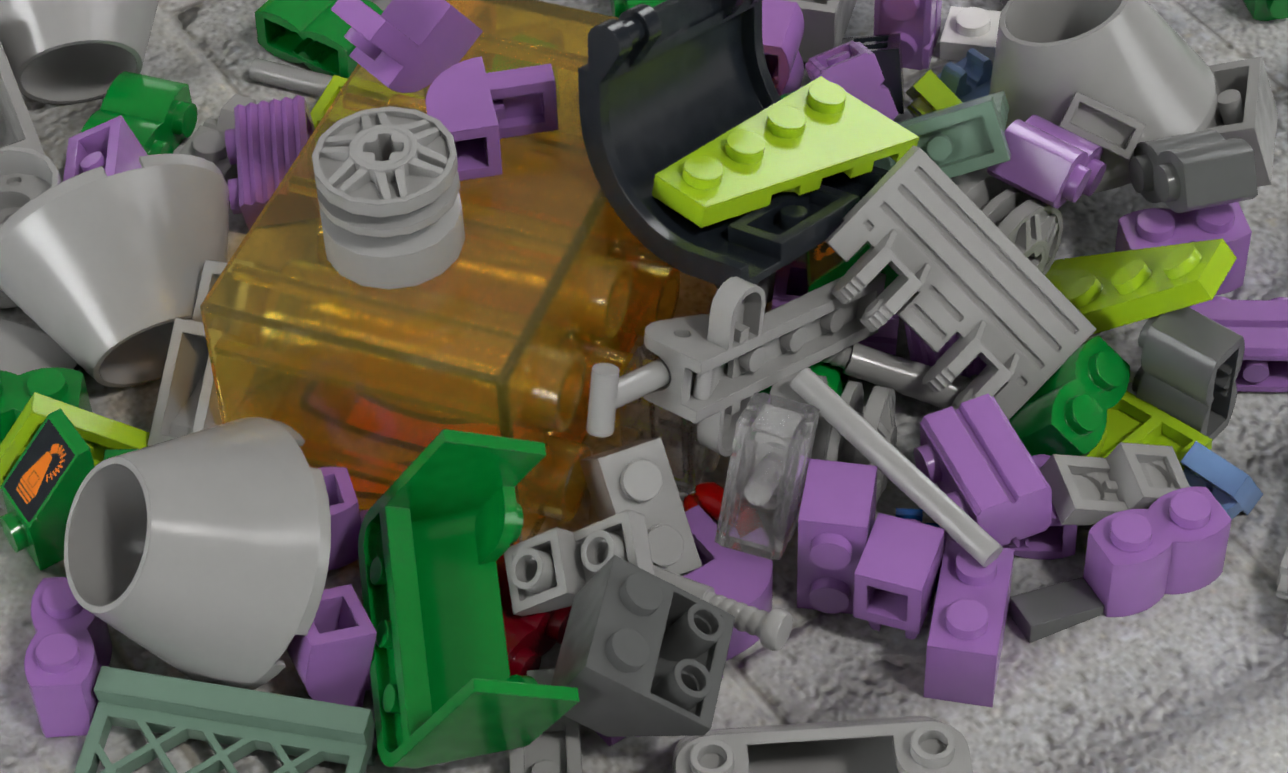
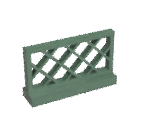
(962, 135)
(227, 716)

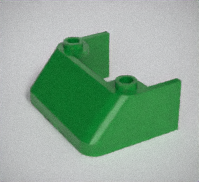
(438, 608)

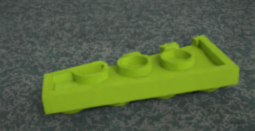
(780, 150)
(1142, 282)

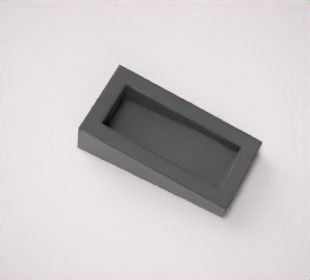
(1054, 608)

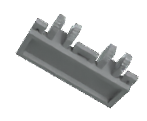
(957, 279)

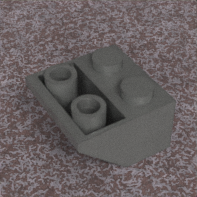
(642, 655)

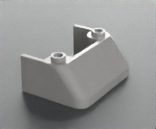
(845, 746)

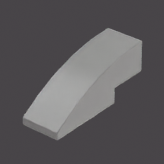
(187, 388)

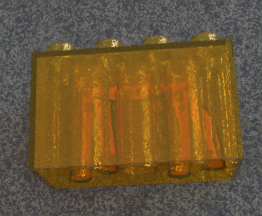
(484, 346)

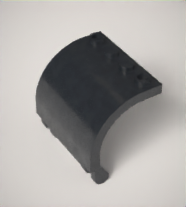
(667, 86)

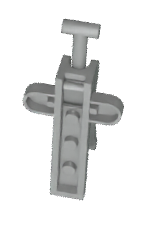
(724, 357)

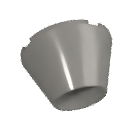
(74, 46)
(1106, 51)
(117, 261)
(205, 548)

